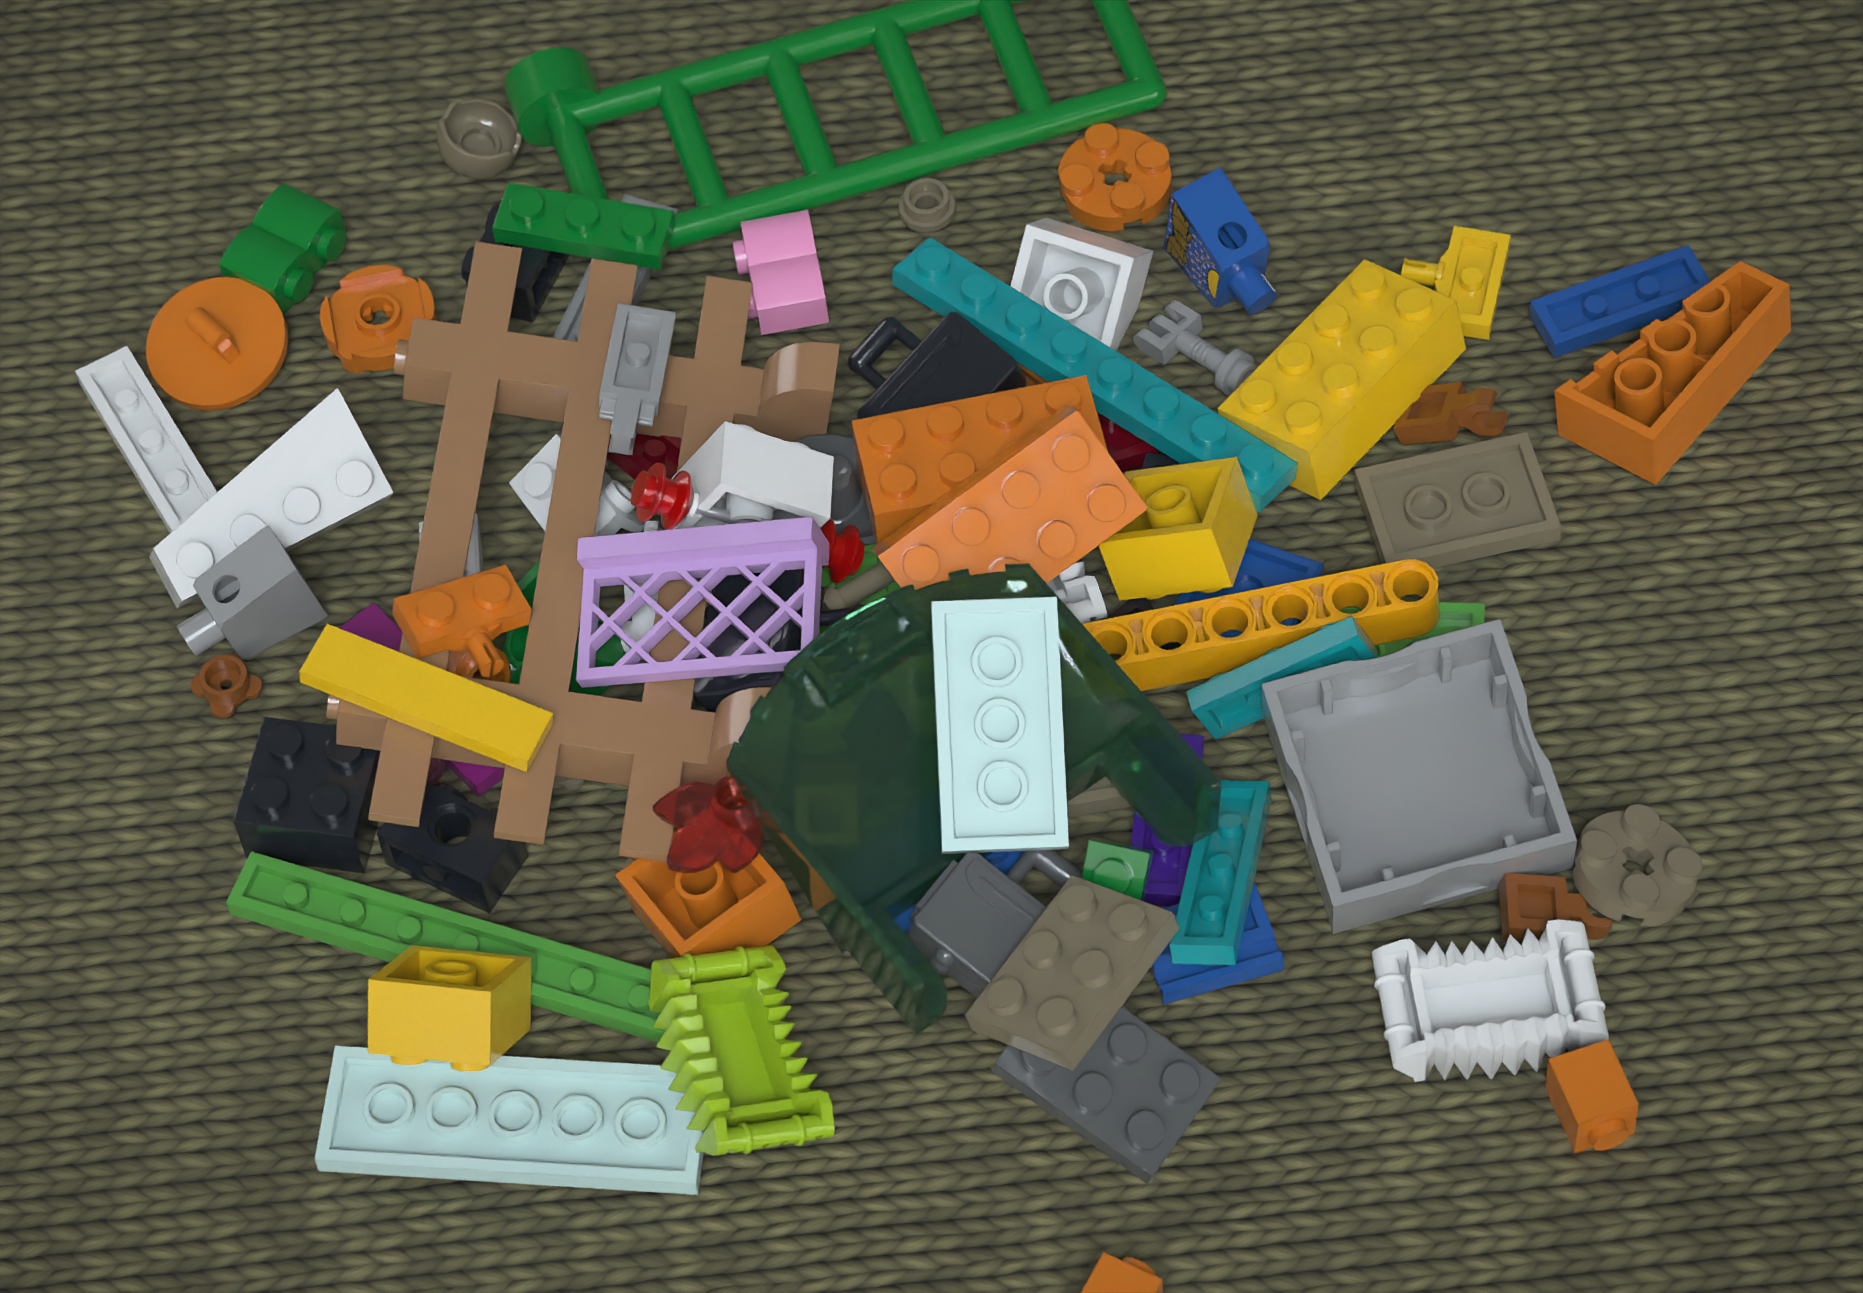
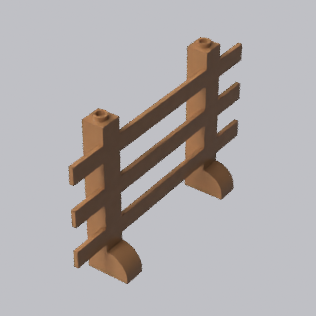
(488, 370)

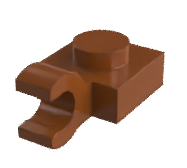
(1446, 409)

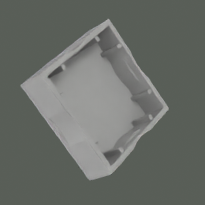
(1417, 776)

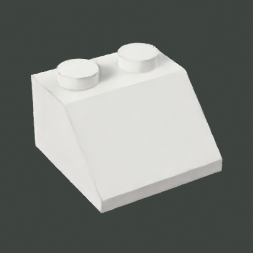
(1082, 277)

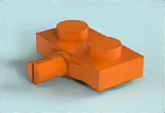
(464, 616)

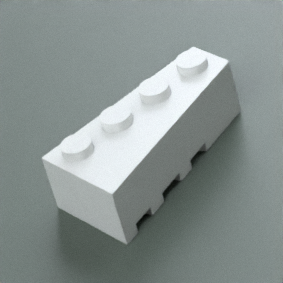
(299, 487)

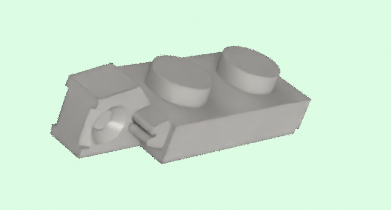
(635, 372)

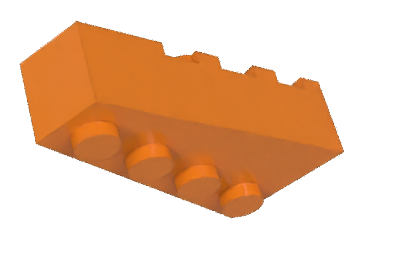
(1678, 376)

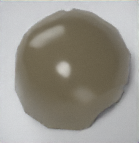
(478, 138)

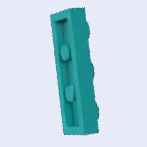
(1235, 697)

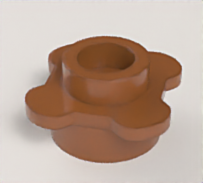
(222, 671)

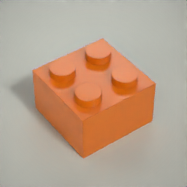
(710, 907)

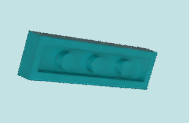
(1222, 878)

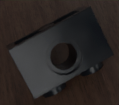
(470, 870)

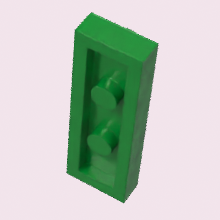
(584, 226)

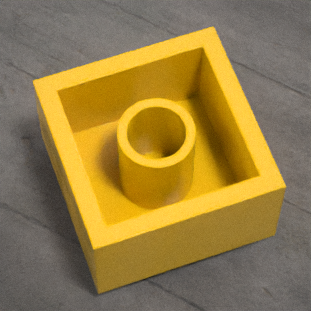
(1188, 535)
(449, 1007)

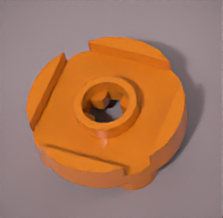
(1111, 151)
(362, 293)

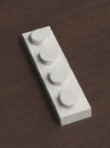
(146, 436)

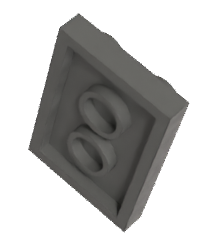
(1124, 1096)

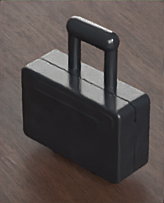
(944, 367)
(713, 690)

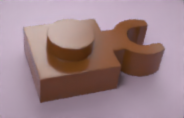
(1536, 899)

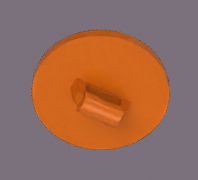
(217, 343)

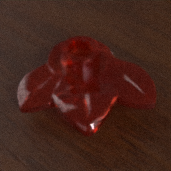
(710, 827)

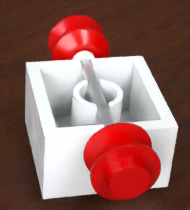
(745, 480)

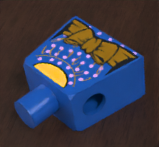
(1219, 243)

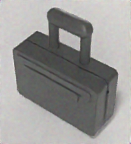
(980, 915)

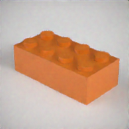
(926, 451)
(1031, 504)

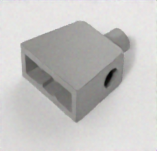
(252, 599)

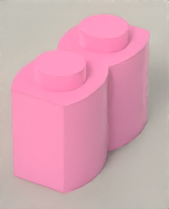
(783, 272)

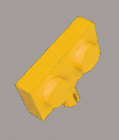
(1469, 274)

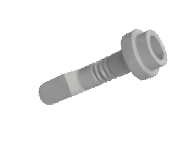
(1179, 334)

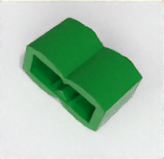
(286, 245)

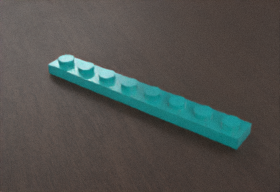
(1062, 351)

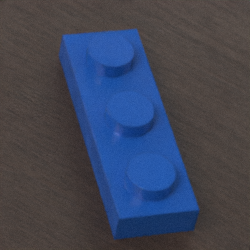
(1617, 301)

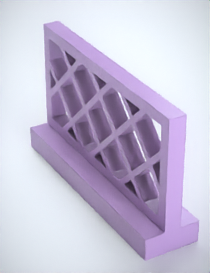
(708, 555)

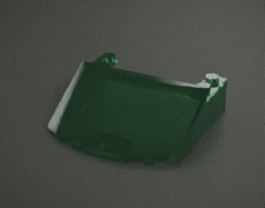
(849, 768)

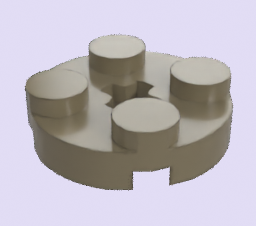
(1644, 839)

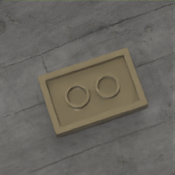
(1459, 503)
(1072, 972)

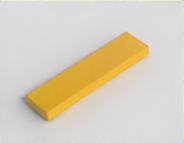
(426, 697)

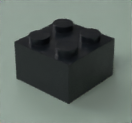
(308, 797)

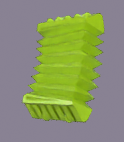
(734, 1051)

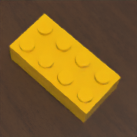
(1348, 373)

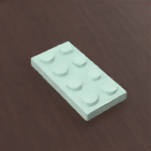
(999, 725)

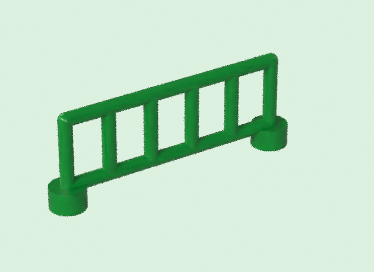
(561, 103)

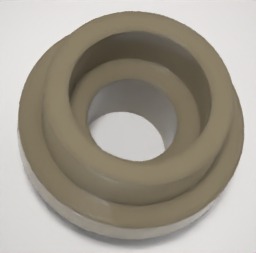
(927, 194)

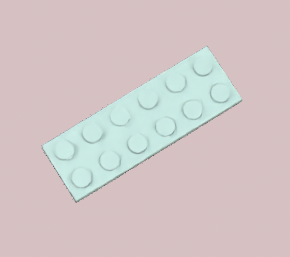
(509, 1123)

